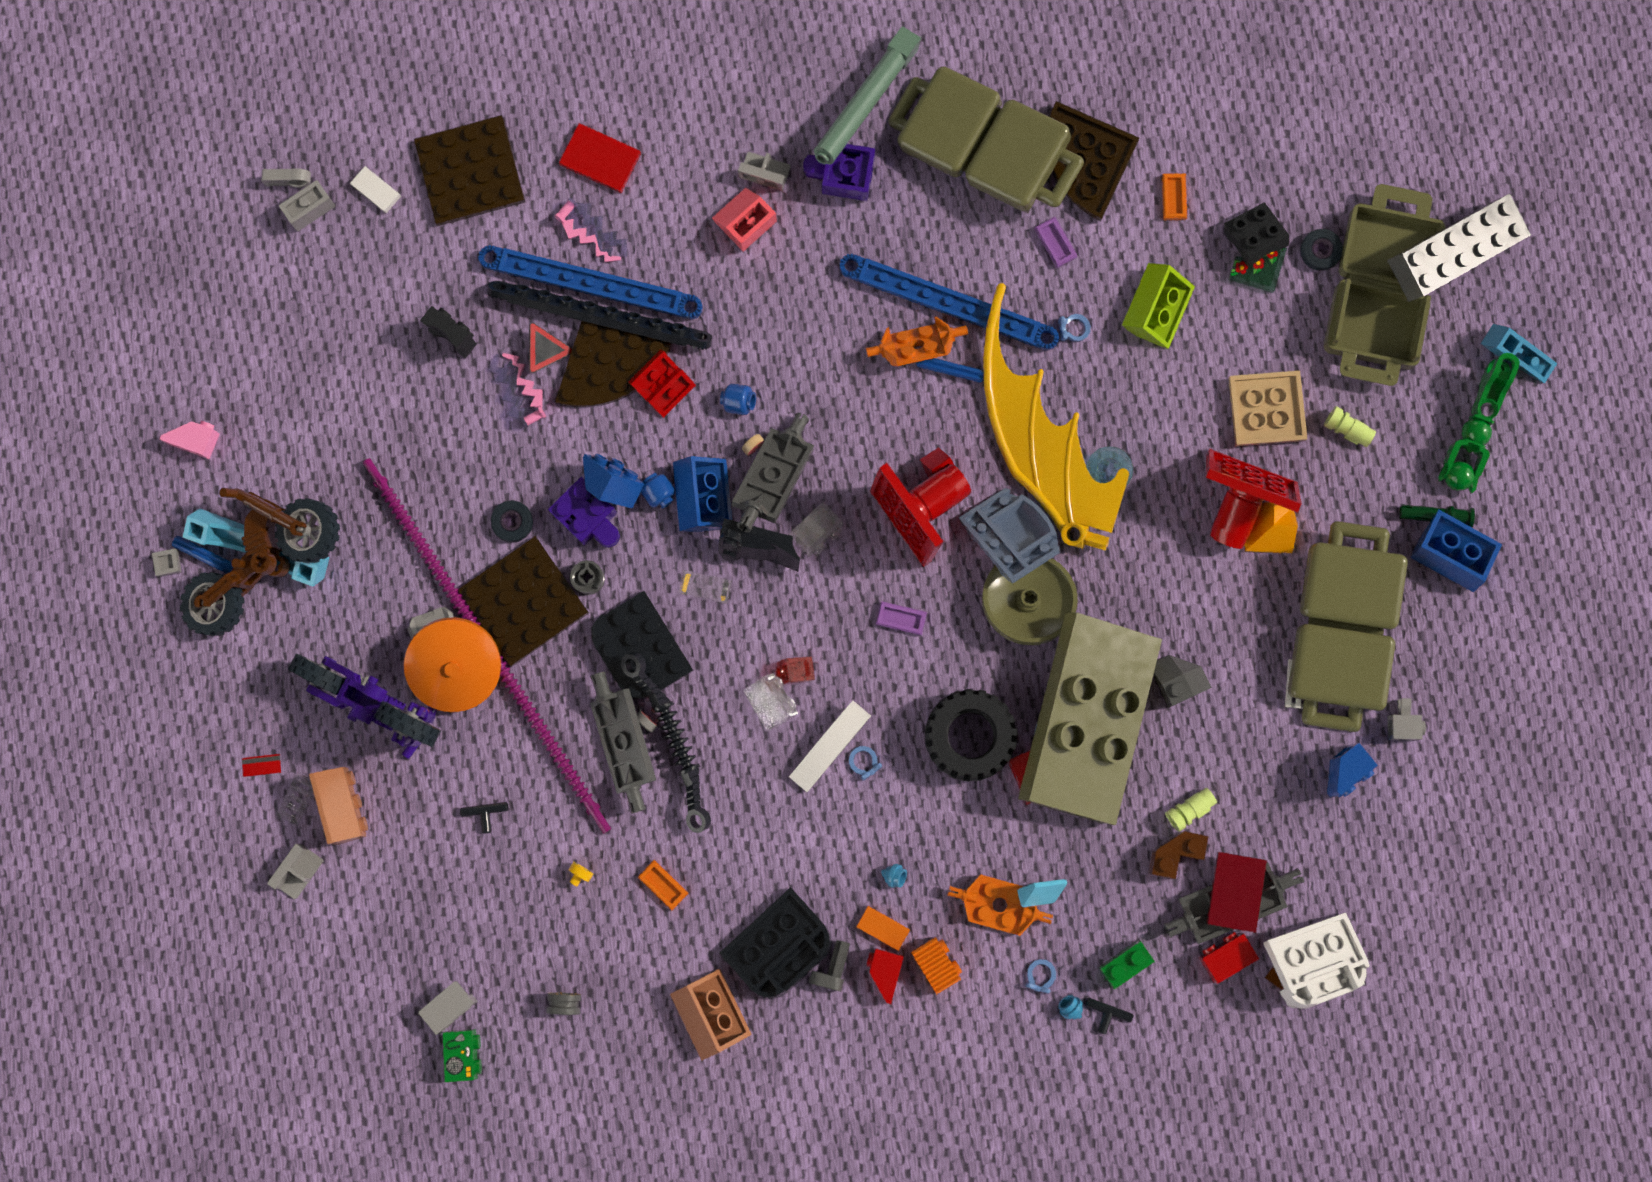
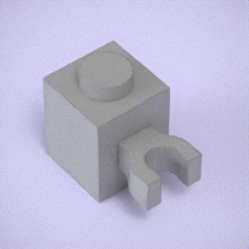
(1404, 725)

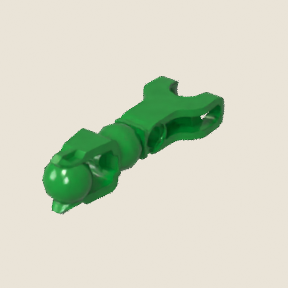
(1477, 430)

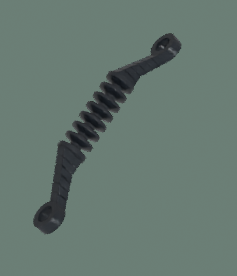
(661, 705)

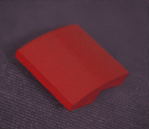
(662, 383)

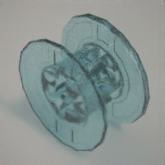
(1102, 457)

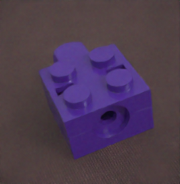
(847, 176)
(587, 515)

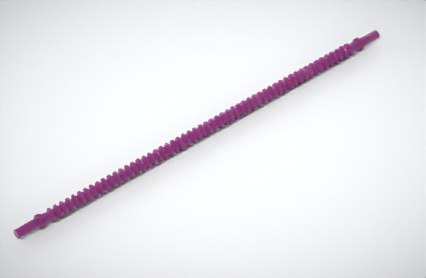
(591, 807)

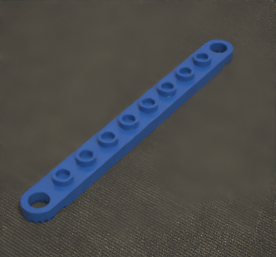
(590, 282)
(946, 301)

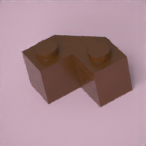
(1166, 856)

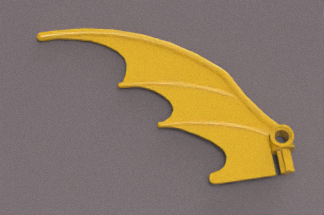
(1045, 455)

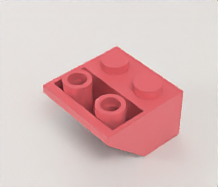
(745, 218)

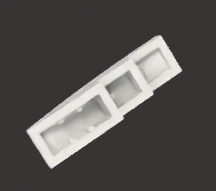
(830, 746)

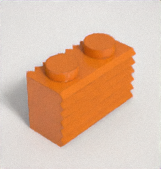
(936, 965)

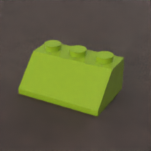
(1158, 304)

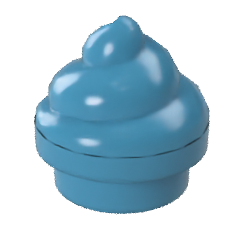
(894, 875)
(1071, 1007)

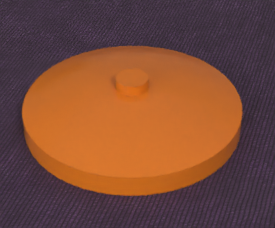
(452, 664)

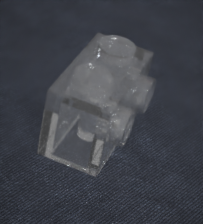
(816, 530)
(771, 701)

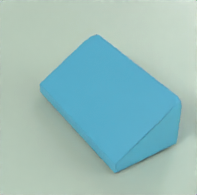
(1041, 892)

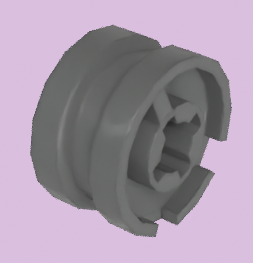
(594, 584)
(563, 1003)

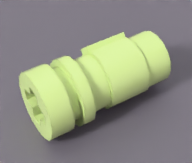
(1351, 428)
(1192, 808)

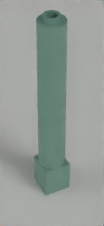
(897, 57)

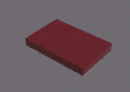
(1236, 892)

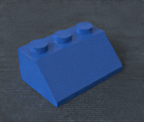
(702, 493)
(1456, 551)

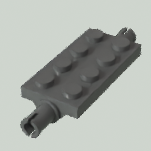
(773, 474)
(622, 741)
(1197, 906)

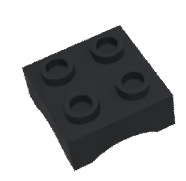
(1256, 233)
(443, 326)

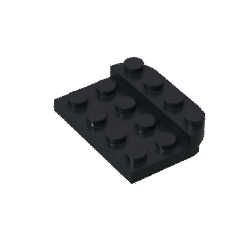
(639, 629)
(779, 947)

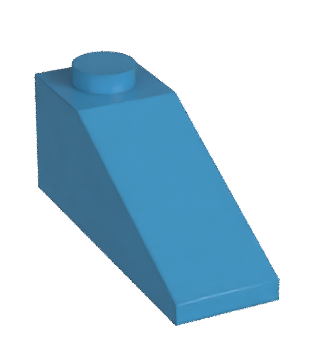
(1531, 359)

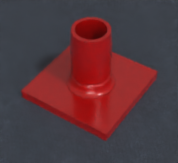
(1244, 498)
(924, 503)

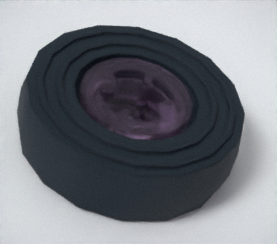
(1327, 240)
(499, 521)

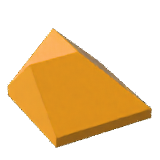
(1273, 530)

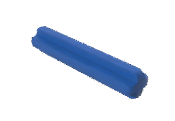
(952, 369)
(202, 554)

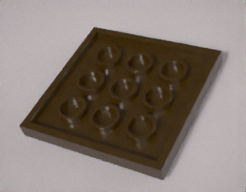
(469, 170)
(523, 601)

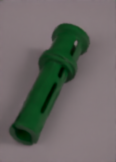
(1425, 513)

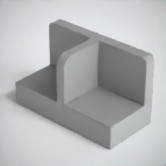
(764, 171)
(307, 205)
(295, 871)
(447, 1007)

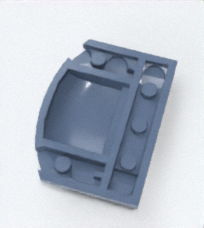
(1012, 533)

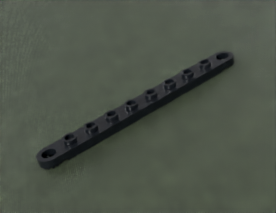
(600, 315)

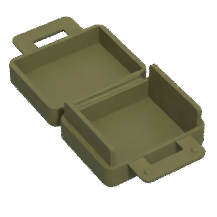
(1001, 150)
(1369, 309)
(1349, 603)

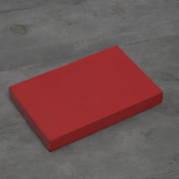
(600, 158)

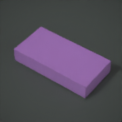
(1055, 242)
(901, 618)

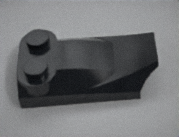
(757, 545)

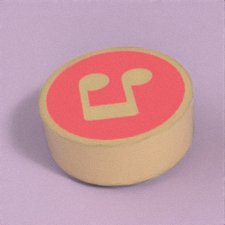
(753, 444)

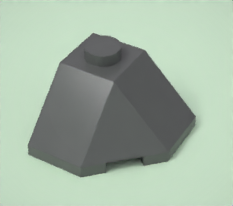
(1179, 679)

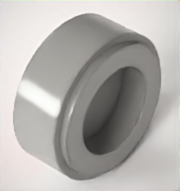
(645, 721)

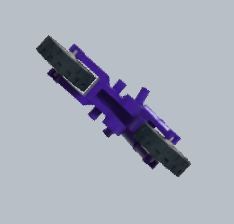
(368, 702)

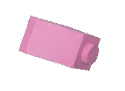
(194, 438)

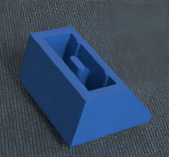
(611, 481)
(1348, 768)

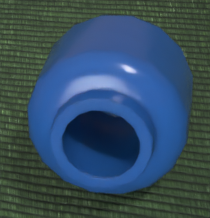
(738, 399)
(658, 490)

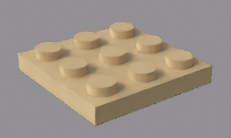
(1267, 408)

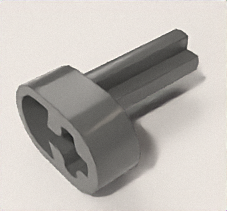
(832, 979)

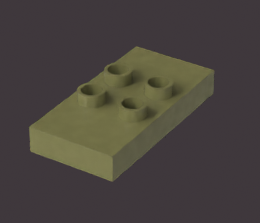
(1090, 718)

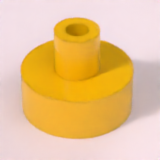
(579, 873)

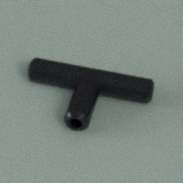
(484, 812)
(1108, 1011)

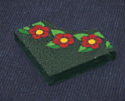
(1260, 275)

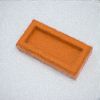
(1174, 196)
(663, 885)
(883, 928)

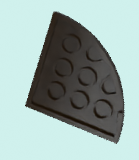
(1105, 157)
(603, 365)

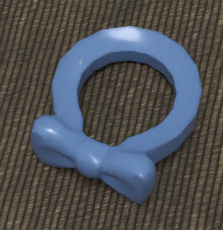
(1064, 335)
(865, 774)
(1032, 985)

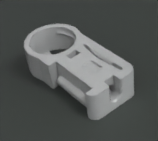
(286, 177)

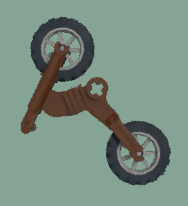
(263, 545)

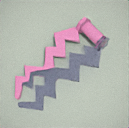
(585, 210)
(514, 381)

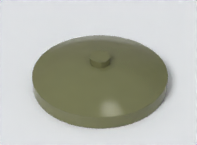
(1031, 607)

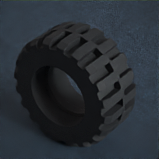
(1003, 735)

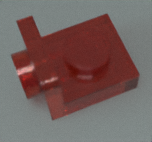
(795, 670)

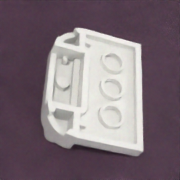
(1318, 962)

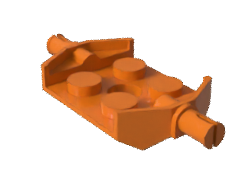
(934, 339)
(979, 908)

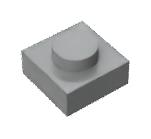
(166, 562)

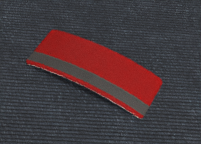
(261, 765)

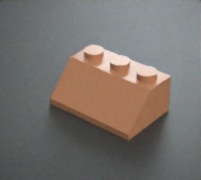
(338, 805)
(710, 1014)

